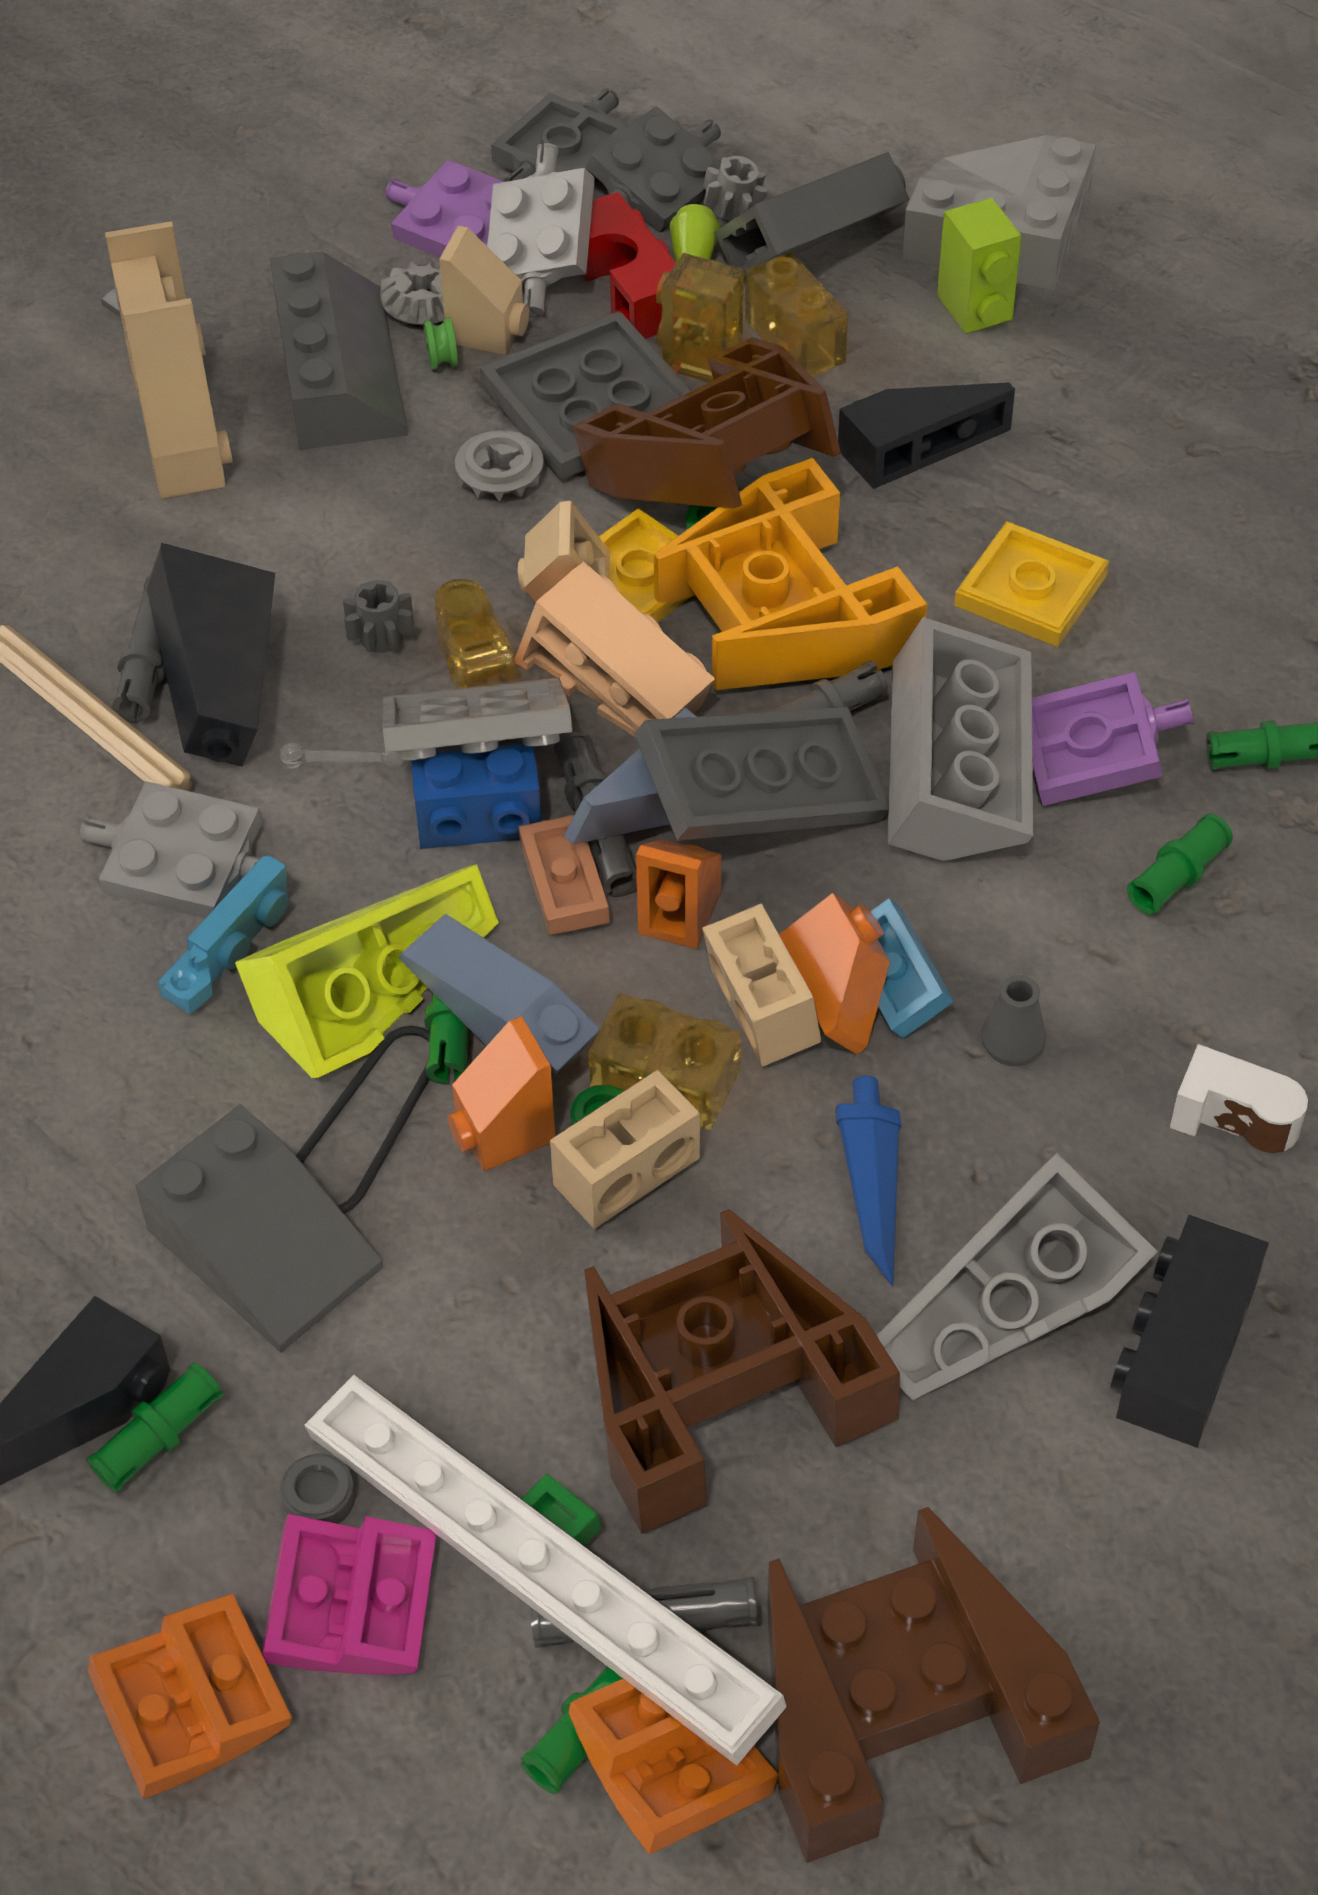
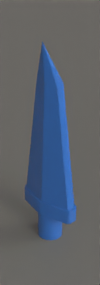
(871, 1155)

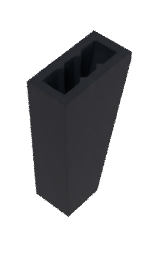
(213, 647)

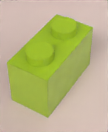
(978, 265)

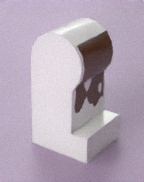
(1240, 1100)

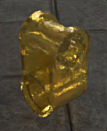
(471, 634)

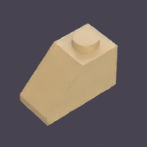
(481, 295)
(557, 548)

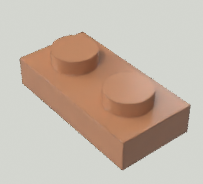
(563, 877)

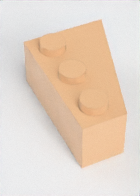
(611, 652)

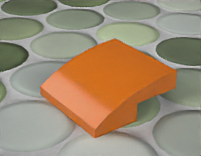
(188, 1695)
(660, 1770)

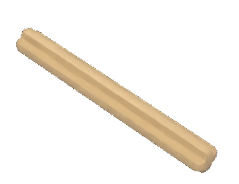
(89, 712)

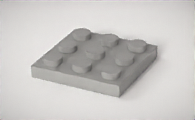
(475, 718)

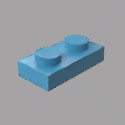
(912, 984)

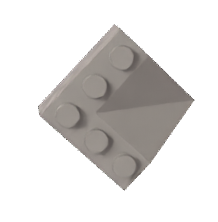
(1034, 181)

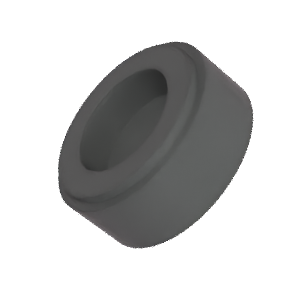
(318, 1488)

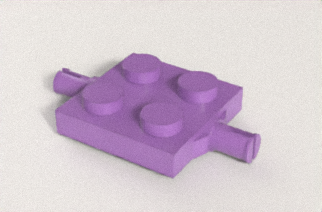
(447, 200)
(1098, 737)

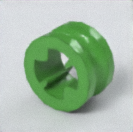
(440, 343)

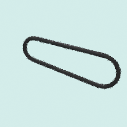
(397, 1125)

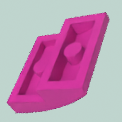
(349, 1596)

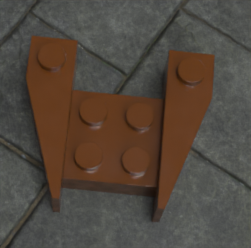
(706, 437)
(717, 1339)
(903, 1666)

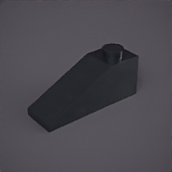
(919, 426)
(80, 1388)

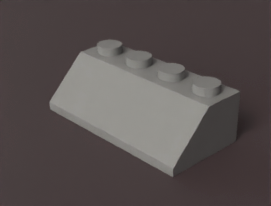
(960, 744)

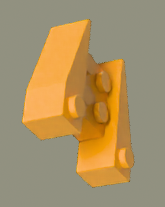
(775, 591)

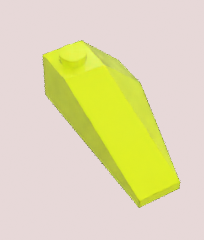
(343, 982)

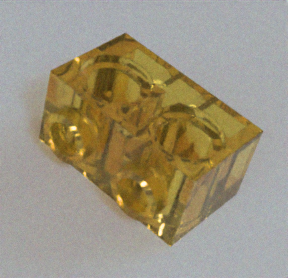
(671, 1045)

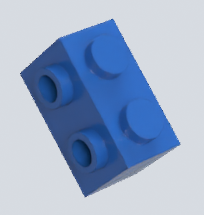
(475, 796)

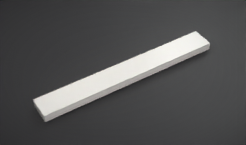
(549, 1570)

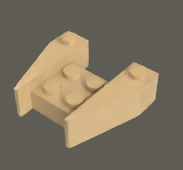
(167, 361)

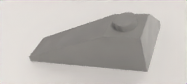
(1024, 1273)

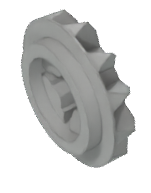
(411, 306)
(506, 450)

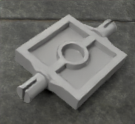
(542, 225)
(177, 849)

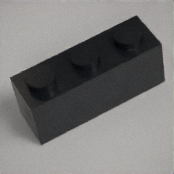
(1188, 1329)

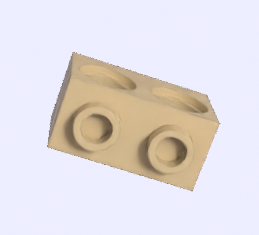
(762, 985)
(625, 1149)

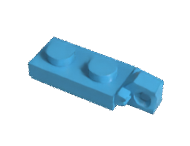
(227, 934)

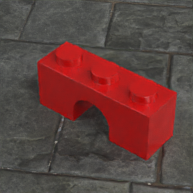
(632, 257)

